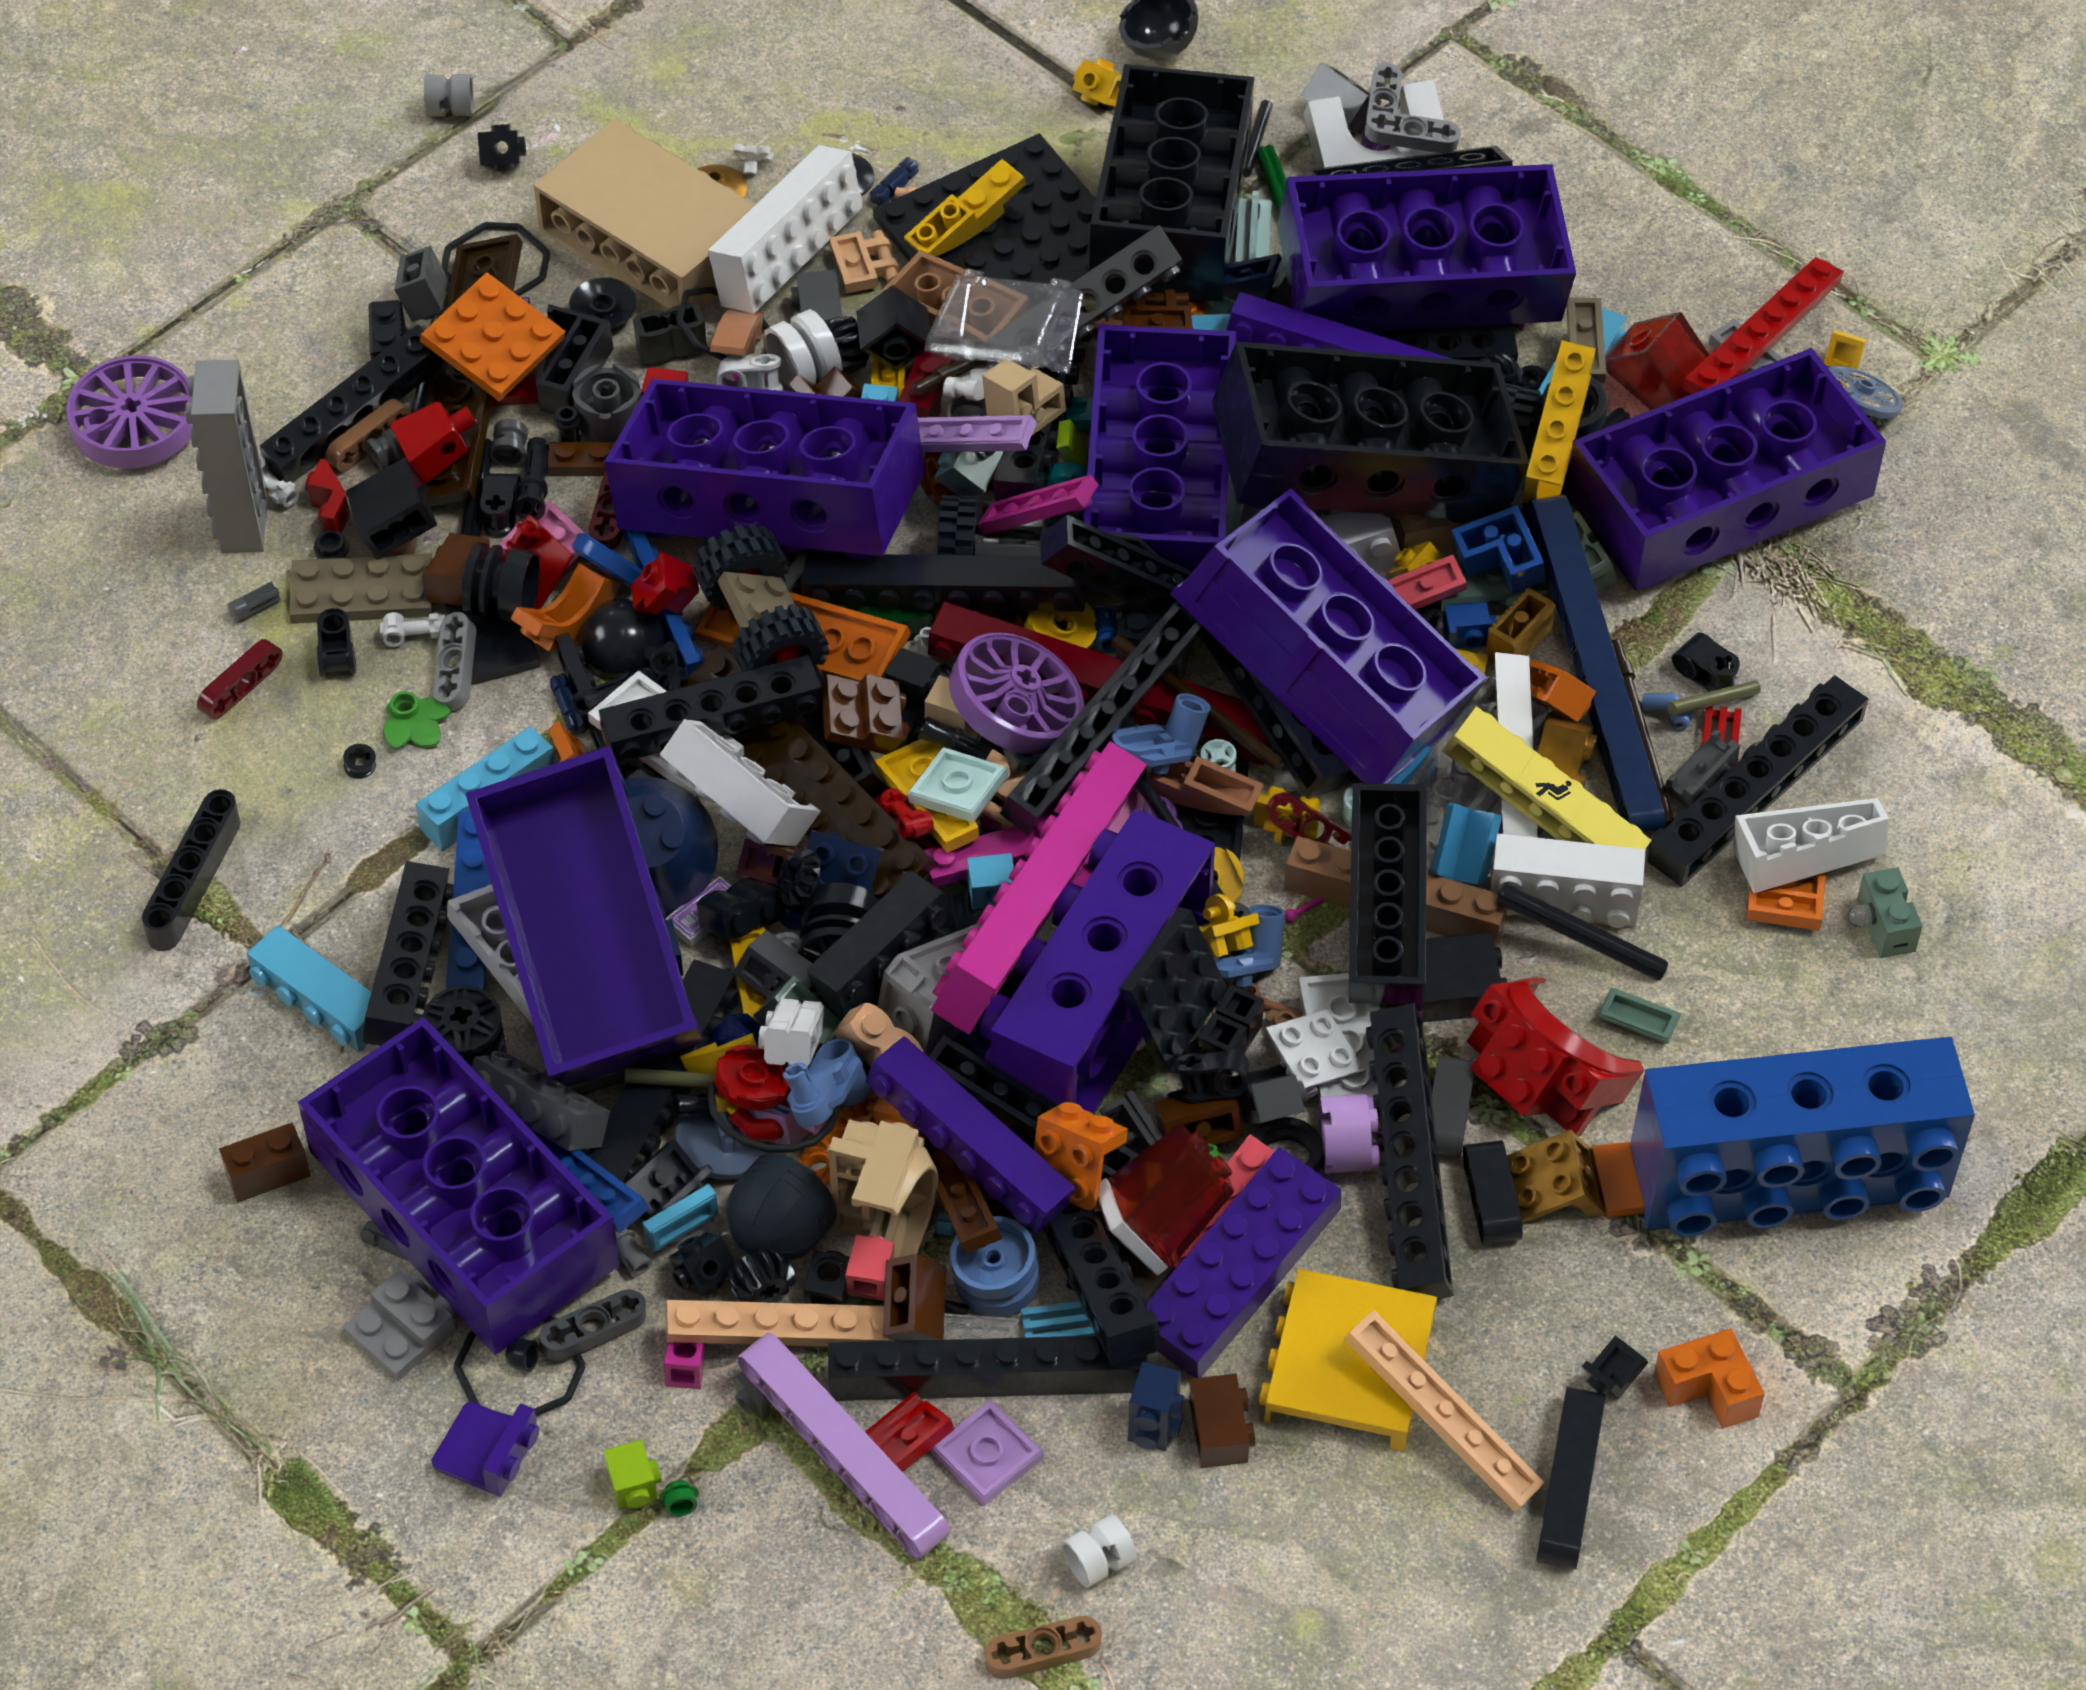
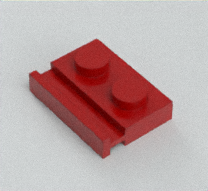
(910, 1430)

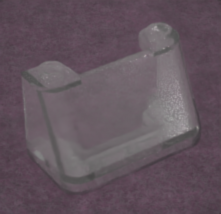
(1007, 320)

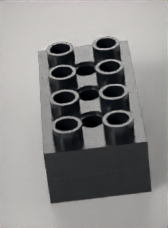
(1176, 164)
(1369, 432)

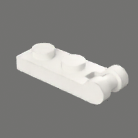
(969, 386)

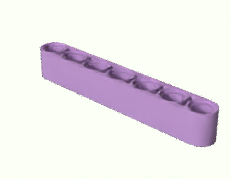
(843, 1445)

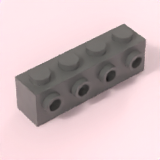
(543, 1102)

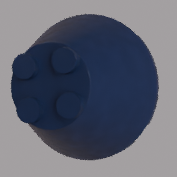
(674, 837)

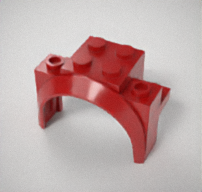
(1541, 1061)

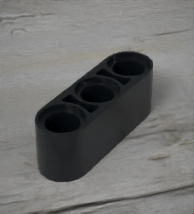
(1492, 1192)

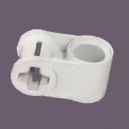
(751, 371)

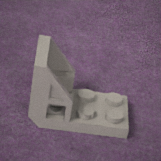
(909, 986)

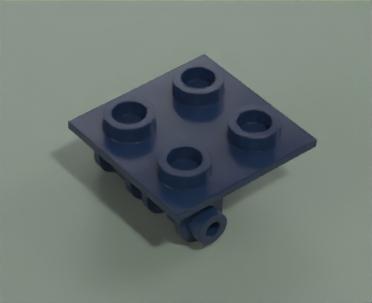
(844, 860)

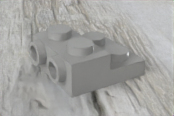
(401, 1324)

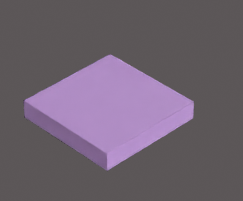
(987, 1452)

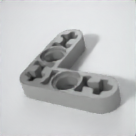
(1390, 118)

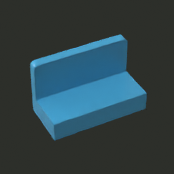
(1466, 845)

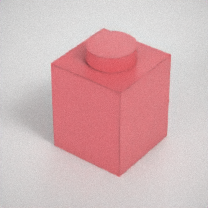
(868, 1266)

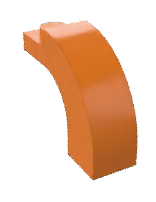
(567, 613)

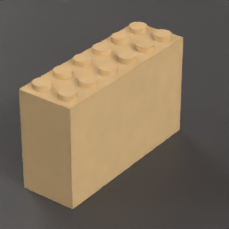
(638, 214)

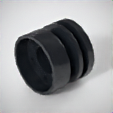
(499, 582)
(829, 915)
(467, 1021)

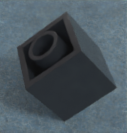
(893, 328)

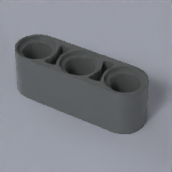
(1451, 1103)

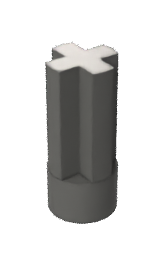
(254, 601)

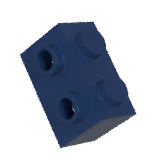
(1155, 1407)

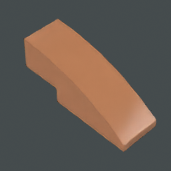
(737, 332)
(1207, 787)

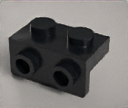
(667, 1178)

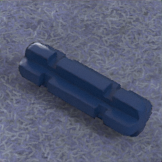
(896, 178)
(564, 695)

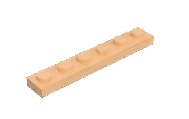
(790, 1322)
(1444, 1410)

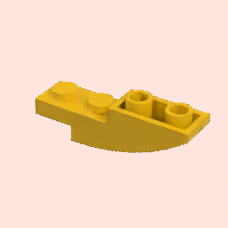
(969, 214)

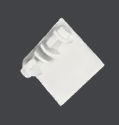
(1313, 1050)

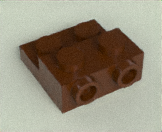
(864, 713)

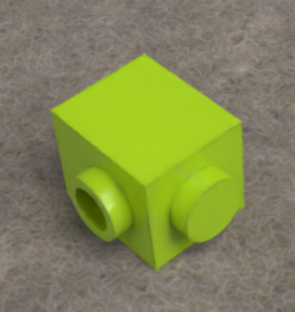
(632, 1474)

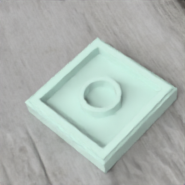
(958, 784)

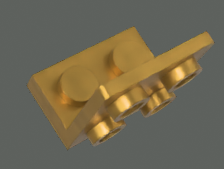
(1555, 1176)

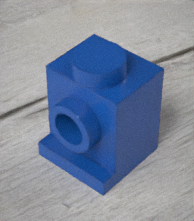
(1466, 624)

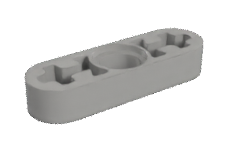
(447, 648)

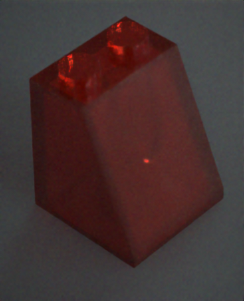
(1656, 359)
(1172, 1192)

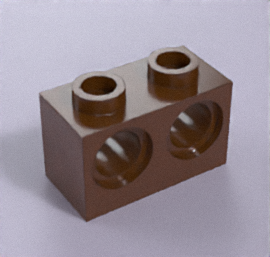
(763, 861)

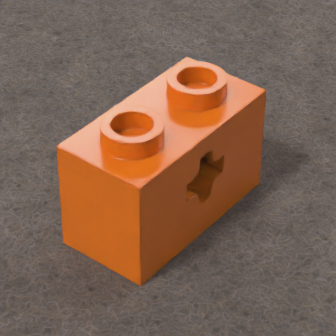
(1559, 690)

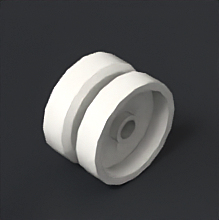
(803, 347)

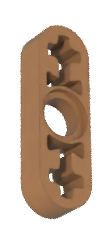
(349, 447)
(1011, 1645)

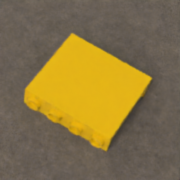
(1559, 421)
(1322, 1374)

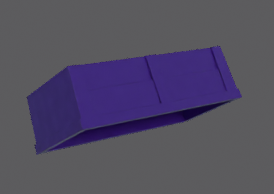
(1330, 639)
(583, 918)

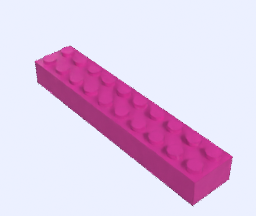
(1035, 888)

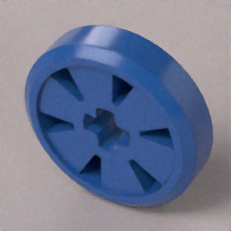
(606, 559)

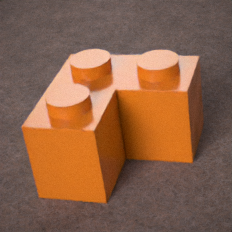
(1714, 1369)

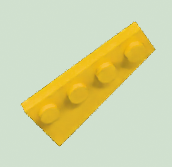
(903, 769)

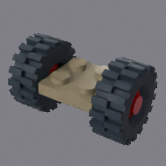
(748, 575)

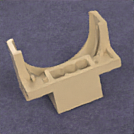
(884, 1171)

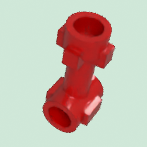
(909, 822)

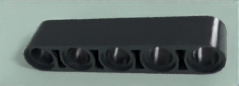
(191, 870)
(1571, 1478)

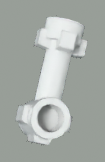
(282, 492)
(394, 628)

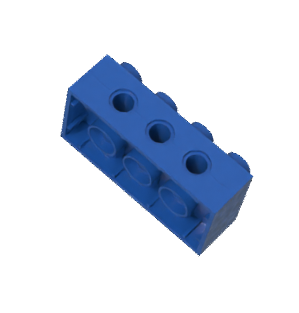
(1800, 1135)

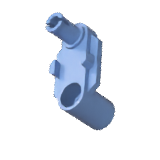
(1168, 743)
(1264, 953)
(828, 1081)

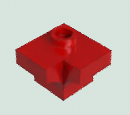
(665, 585)

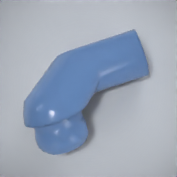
(1659, 702)

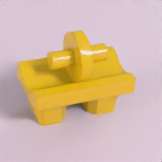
(1262, 819)
(1220, 913)

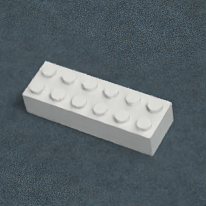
(785, 229)

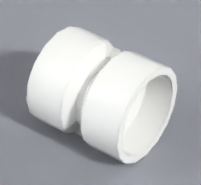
(1101, 1549)

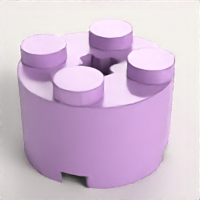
(1347, 1133)

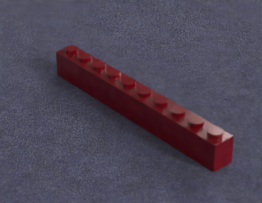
(1092, 669)

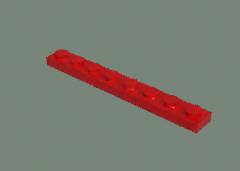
(1766, 326)

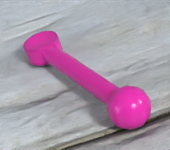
(1291, 915)

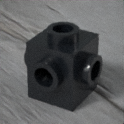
(488, 147)
(701, 1263)

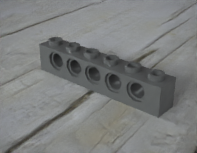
(1153, 246)

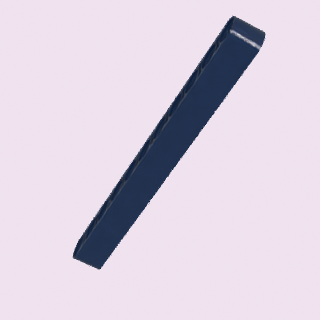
(1596, 663)

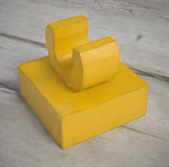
(1845, 350)

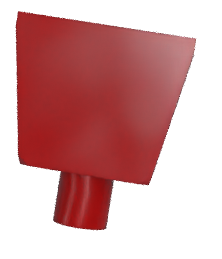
(433, 438)

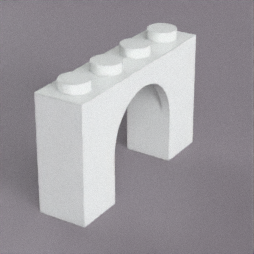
(1335, 145)

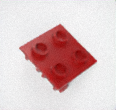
(553, 555)

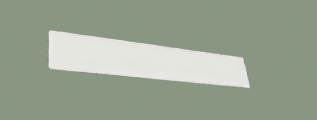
(1516, 716)

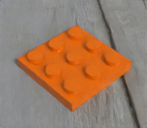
(492, 336)

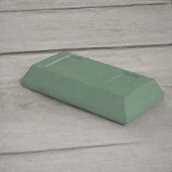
(1639, 1016)

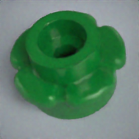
(679, 1498)

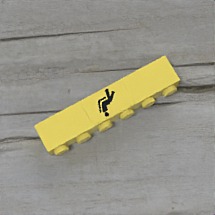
(1537, 786)

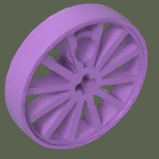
(130, 413)
(1015, 692)

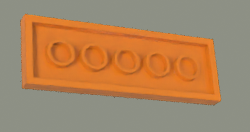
(856, 640)

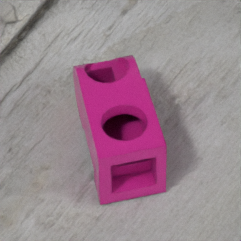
(684, 1364)

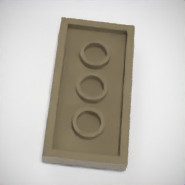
(360, 586)

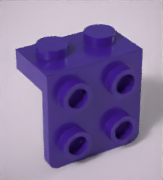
(486, 1446)

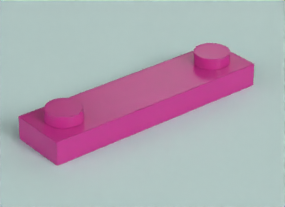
(1038, 505)
(953, 865)

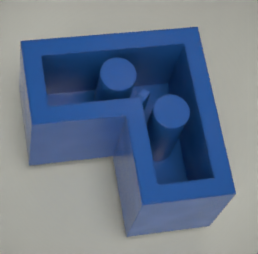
(1503, 542)

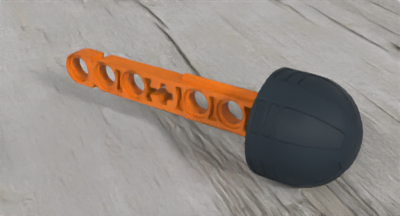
(785, 1203)

